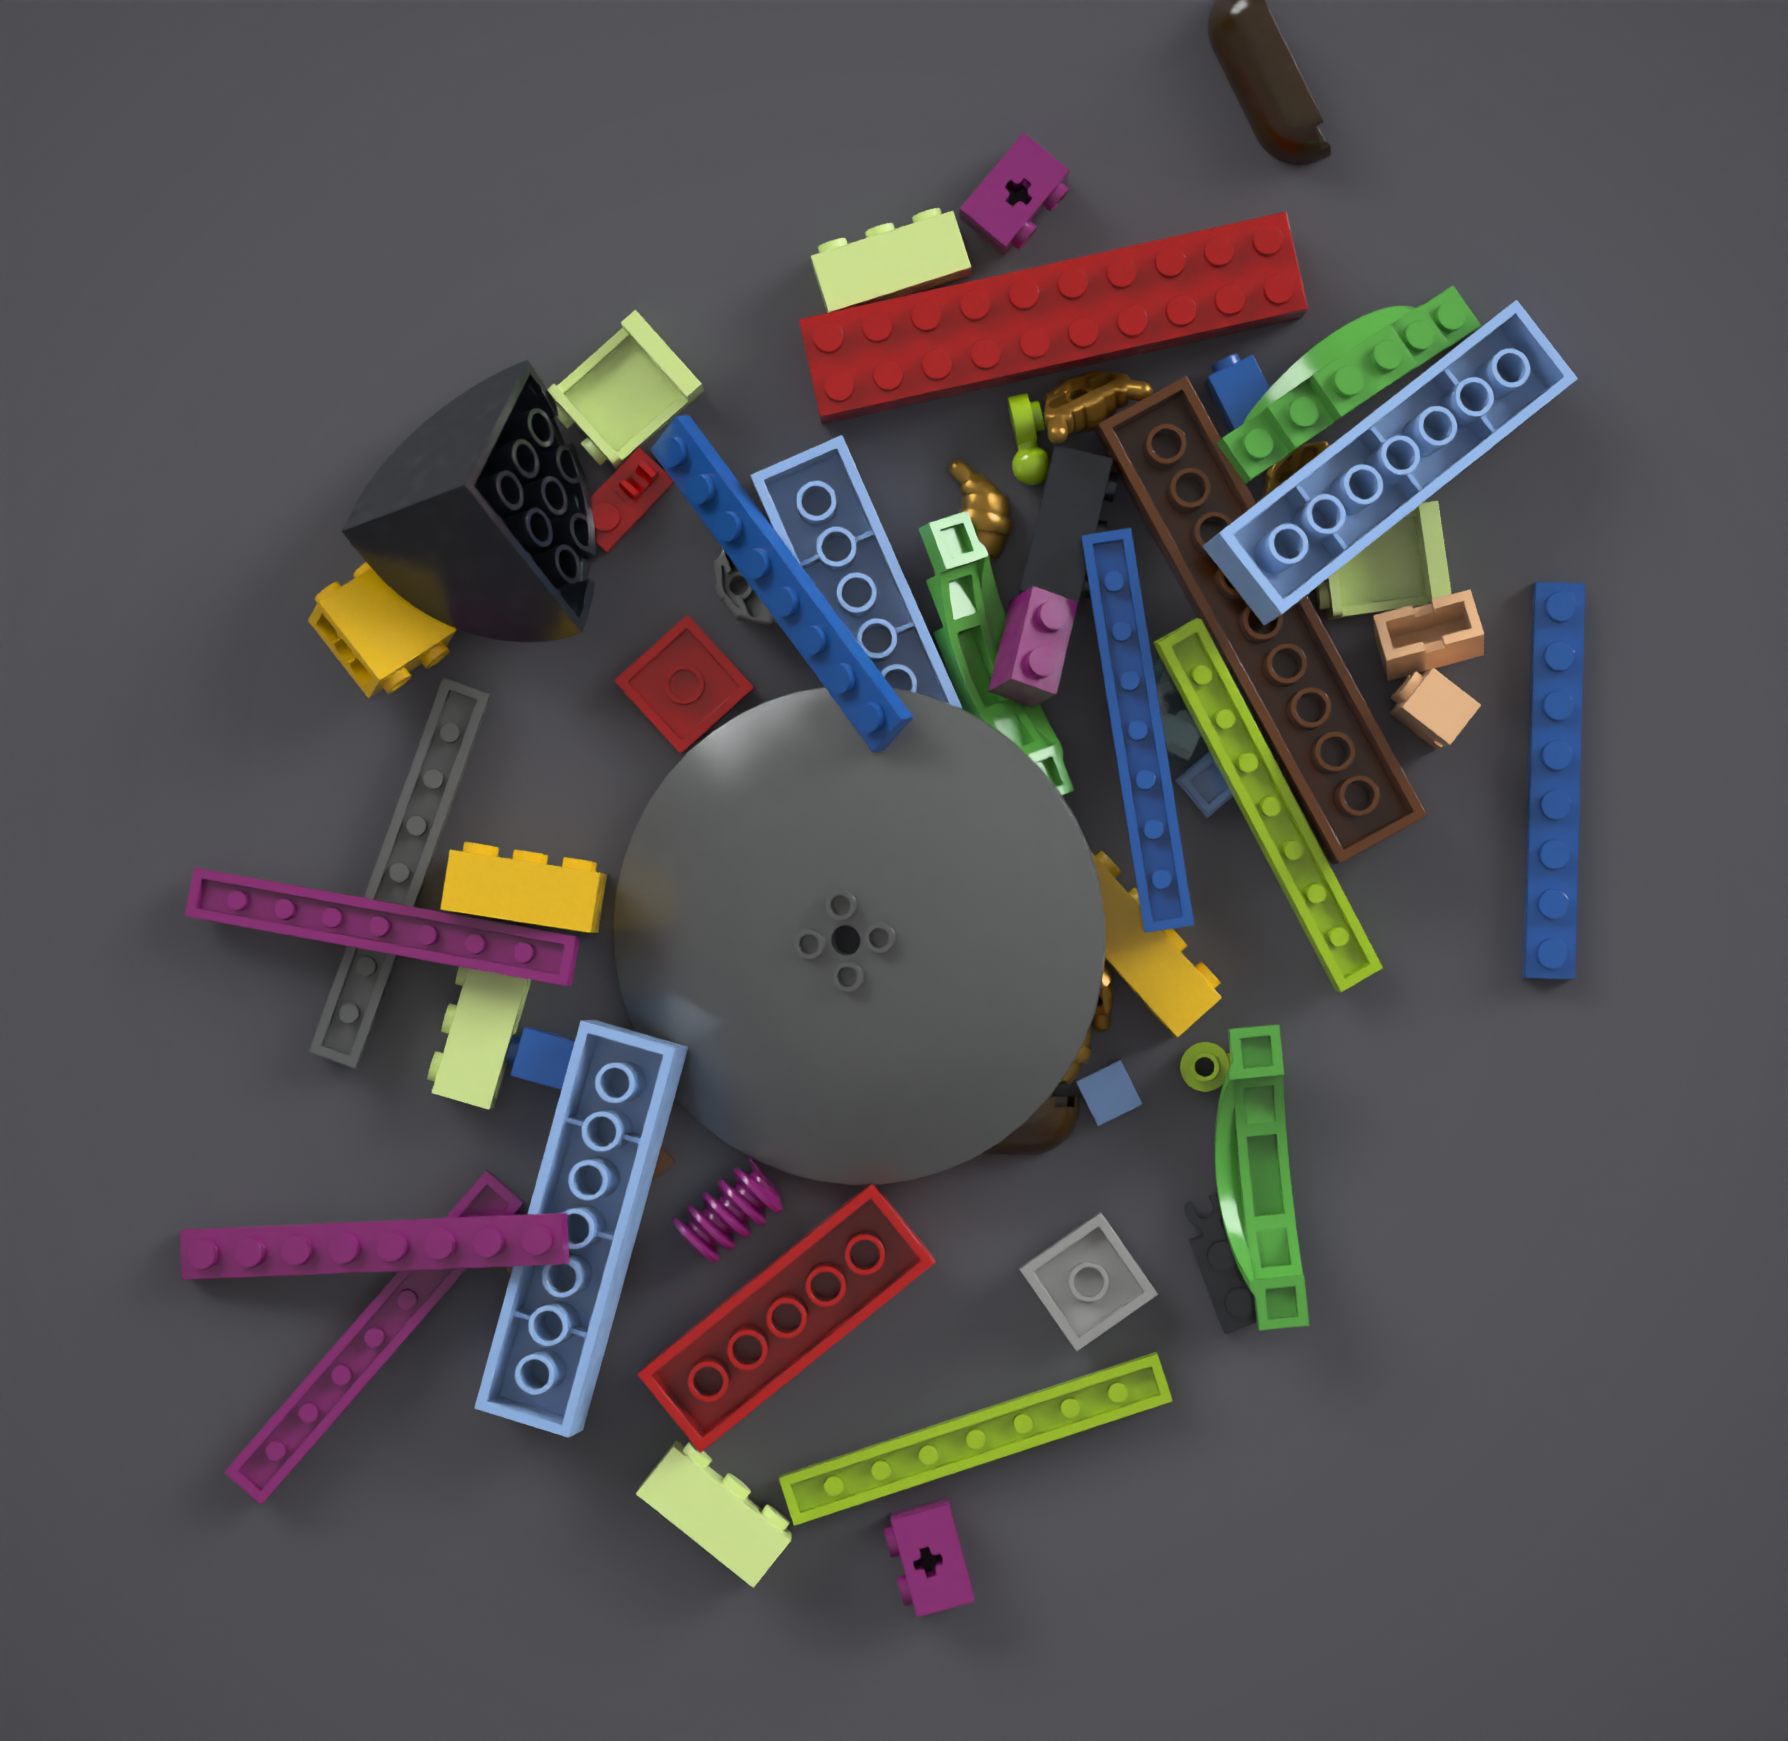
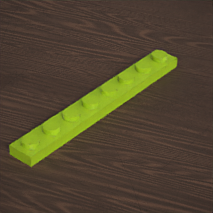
(1268, 804)
(975, 1438)

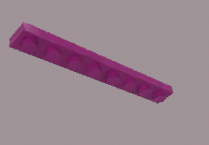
(383, 926)
(375, 1246)
(357, 1357)

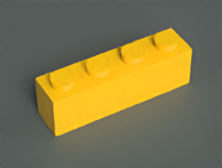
(1152, 960)

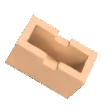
(1429, 635)
(1433, 707)

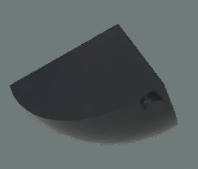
(485, 516)

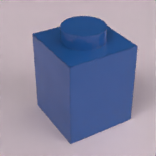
(1236, 388)
(540, 1056)

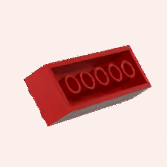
(786, 1316)

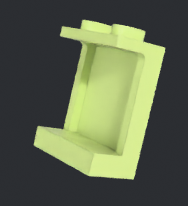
(625, 392)
(1393, 571)

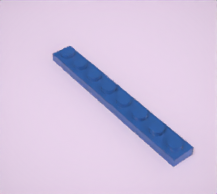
(781, 583)
(1137, 730)
(1553, 780)

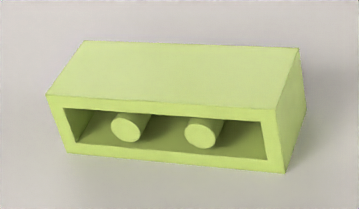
(891, 261)
(478, 1037)
(716, 1512)

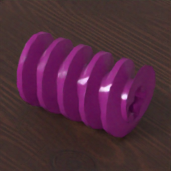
(730, 1212)

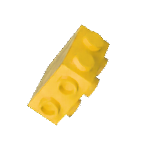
(377, 632)

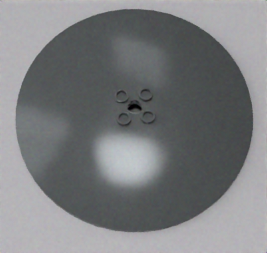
(967, 914)

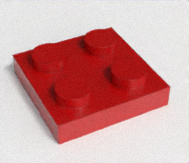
(684, 684)

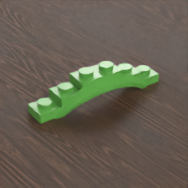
(1343, 375)
(971, 638)
(1256, 1178)

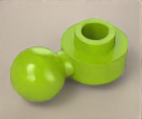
(1030, 462)
(1221, 1066)

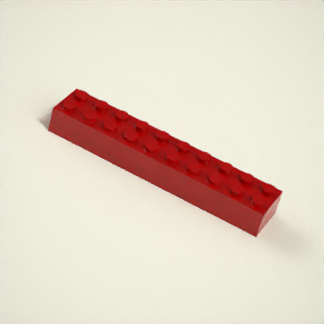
(1053, 318)

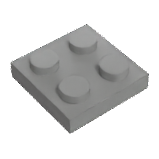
(1088, 1281)

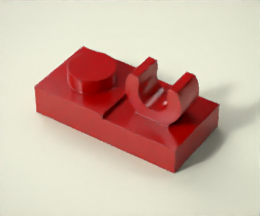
(627, 498)

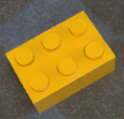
(524, 888)

